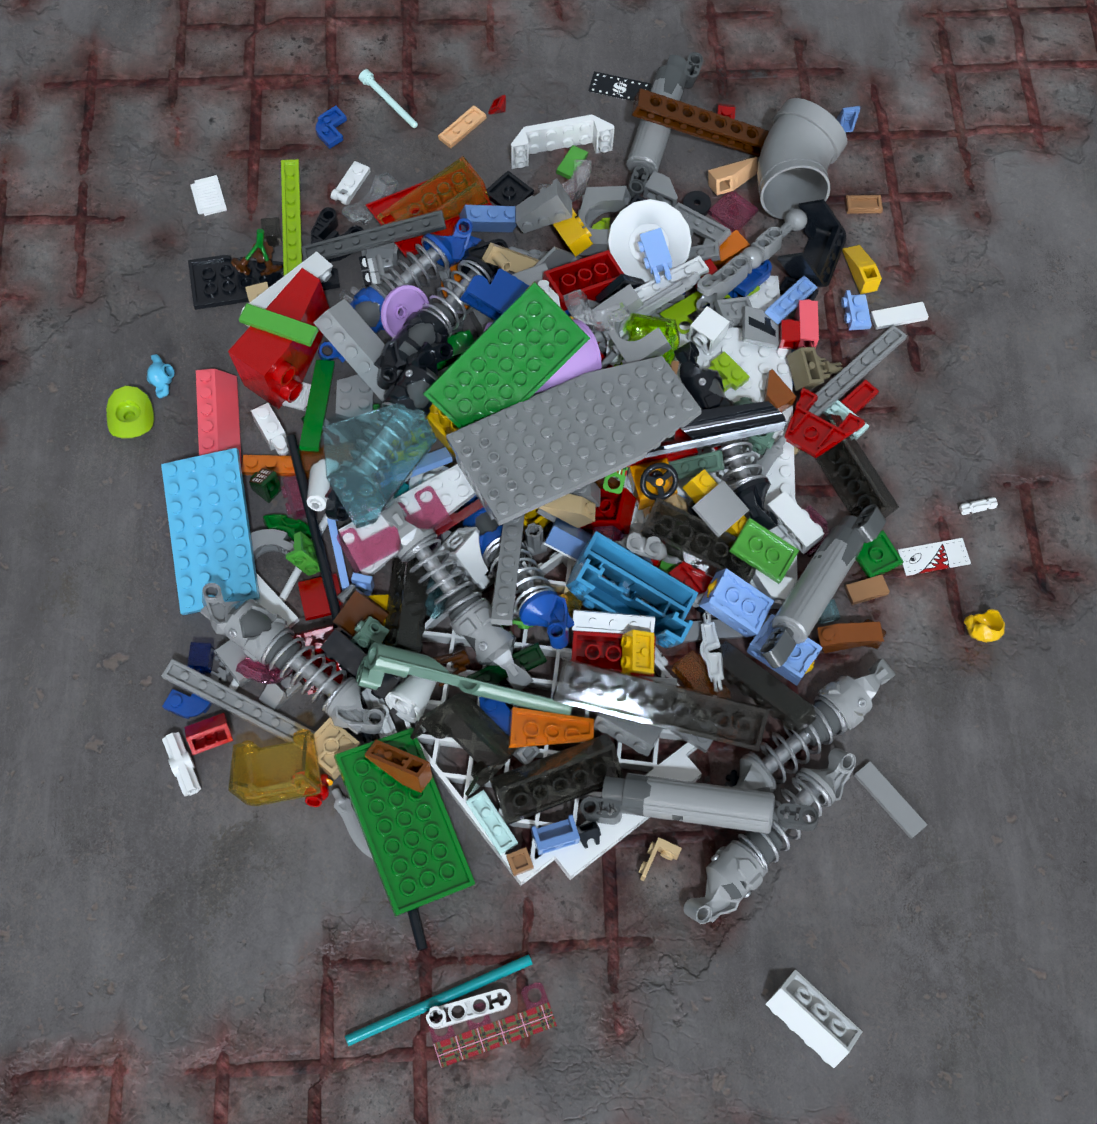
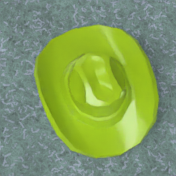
(129, 413)

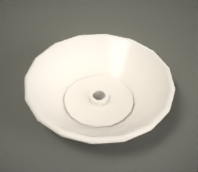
(642, 218)

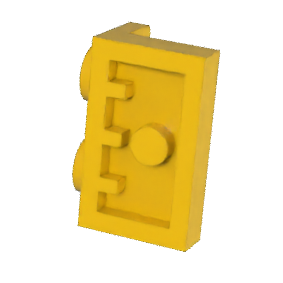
(637, 652)

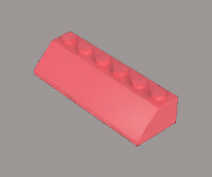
(217, 411)

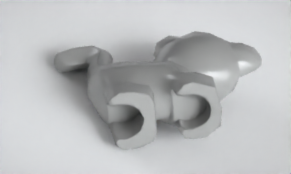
(649, 548)

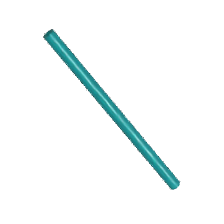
(438, 1000)

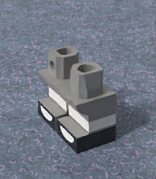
(373, 268)

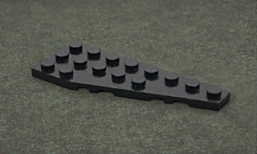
(219, 283)

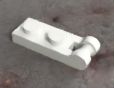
(350, 183)

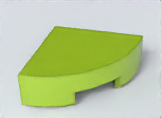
(603, 224)

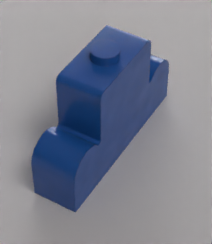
(495, 296)

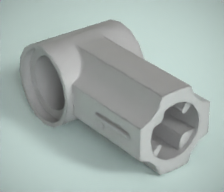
(534, 539)

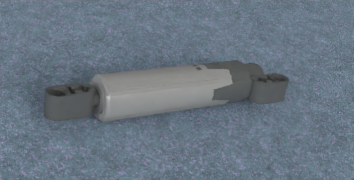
(650, 137)
(819, 583)

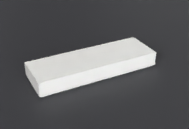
(899, 315)

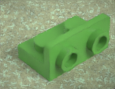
(303, 555)

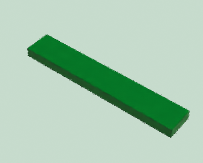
(317, 406)

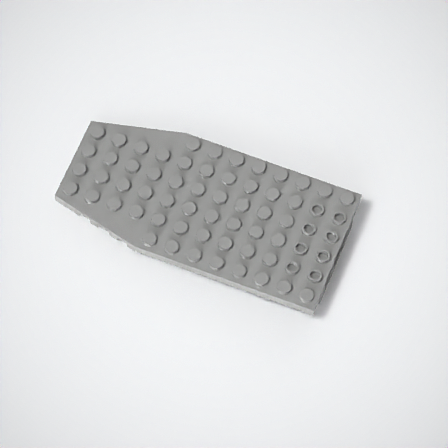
(571, 435)

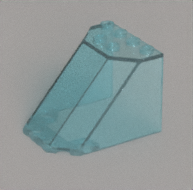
(375, 457)

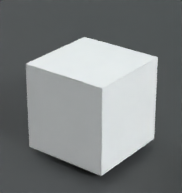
(708, 330)

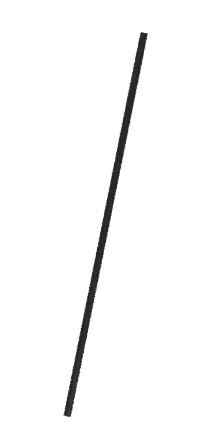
(413, 915)

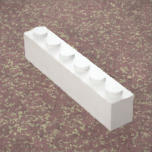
(314, 264)

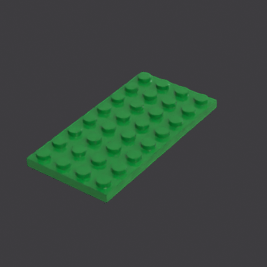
(508, 359)
(404, 829)

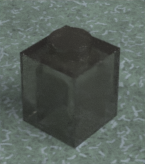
(272, 231)

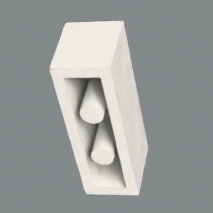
(795, 522)

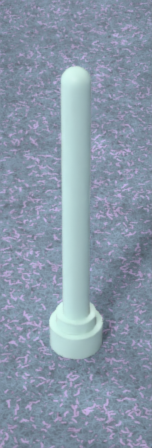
(367, 78)

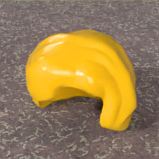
(986, 626)

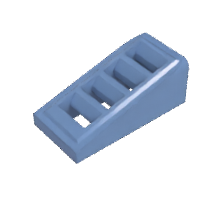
(848, 118)

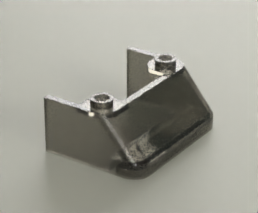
(473, 732)

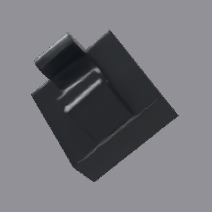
(589, 831)

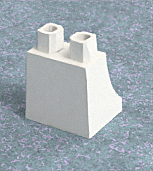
(465, 548)

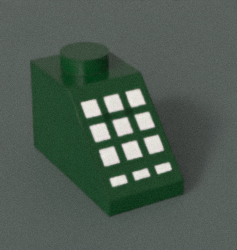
(265, 484)

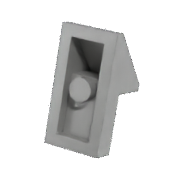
(278, 694)

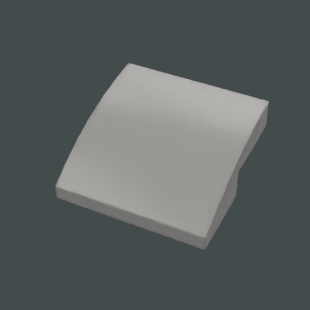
(720, 508)

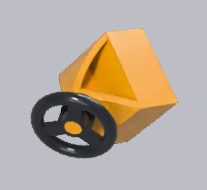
(652, 481)

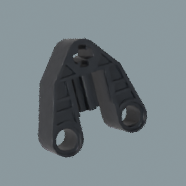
(325, 226)

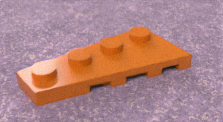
(547, 728)

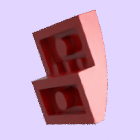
(314, 597)

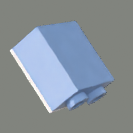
(567, 539)

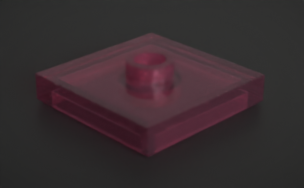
(733, 211)

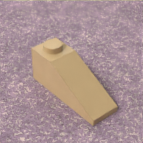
(572, 509)

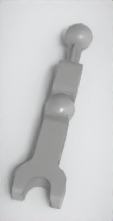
(736, 270)

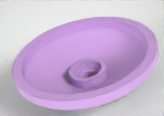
(408, 300)

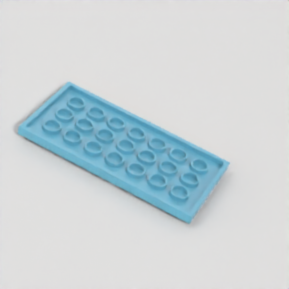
(209, 528)

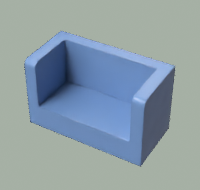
(555, 835)

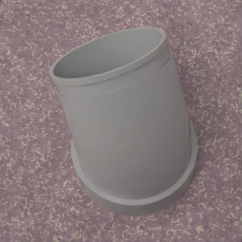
(798, 156)

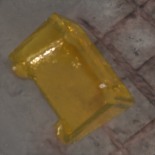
(275, 771)

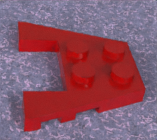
(813, 433)

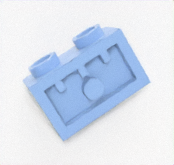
(856, 311)

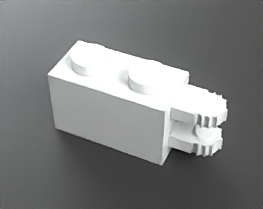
(270, 428)

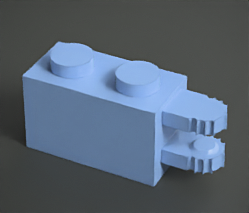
(656, 253)

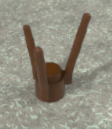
(458, 660)

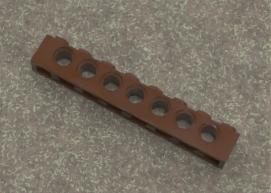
(698, 122)

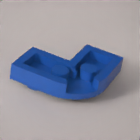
(327, 125)
(185, 705)

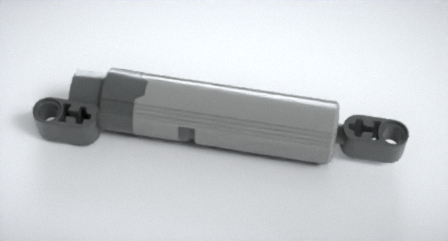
(694, 804)

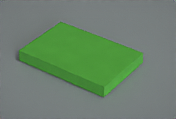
(764, 550)

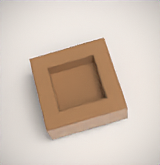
(519, 861)

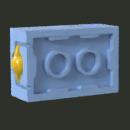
(736, 603)
(799, 661)

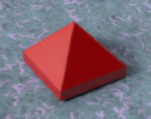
(498, 105)

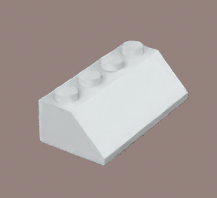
(814, 1018)

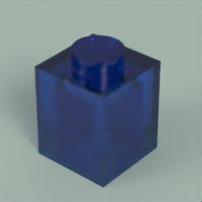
(201, 657)

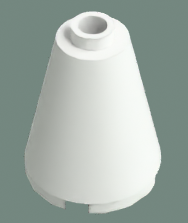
(317, 486)
(410, 698)

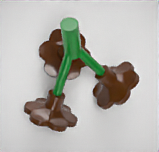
(262, 253)

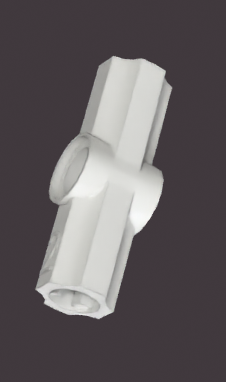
(374, 703)
(181, 764)

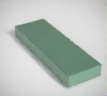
(693, 465)

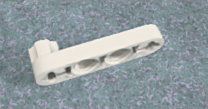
(467, 1004)

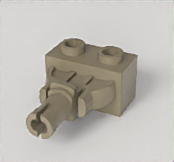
(809, 369)

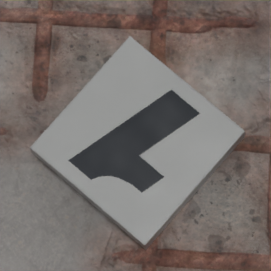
(759, 328)

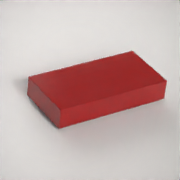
(860, 396)

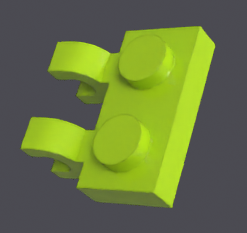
(730, 371)

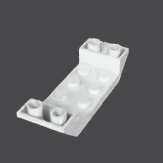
(561, 135)

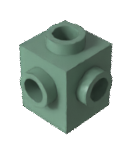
(761, 442)
(369, 632)

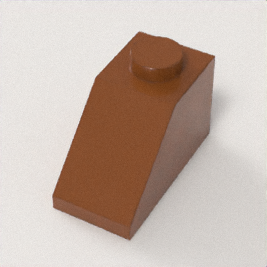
(778, 392)

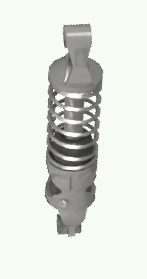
(467, 610)
(272, 642)

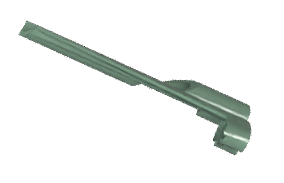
(401, 662)

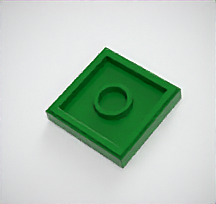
(878, 556)

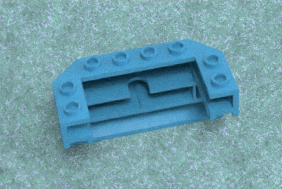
(627, 584)

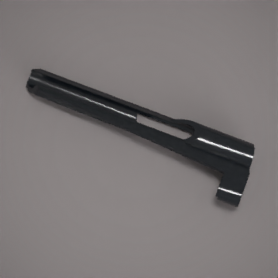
(727, 424)

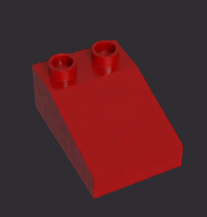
(273, 364)

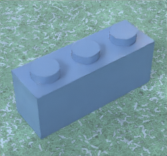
(489, 218)

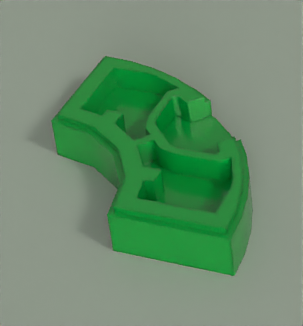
(285, 524)

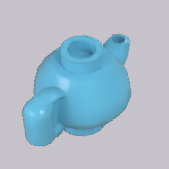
(160, 376)

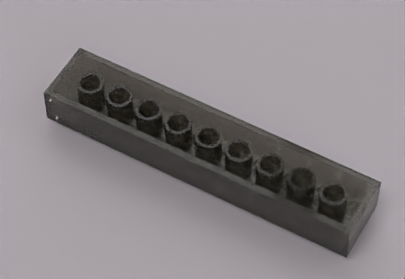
(660, 704)

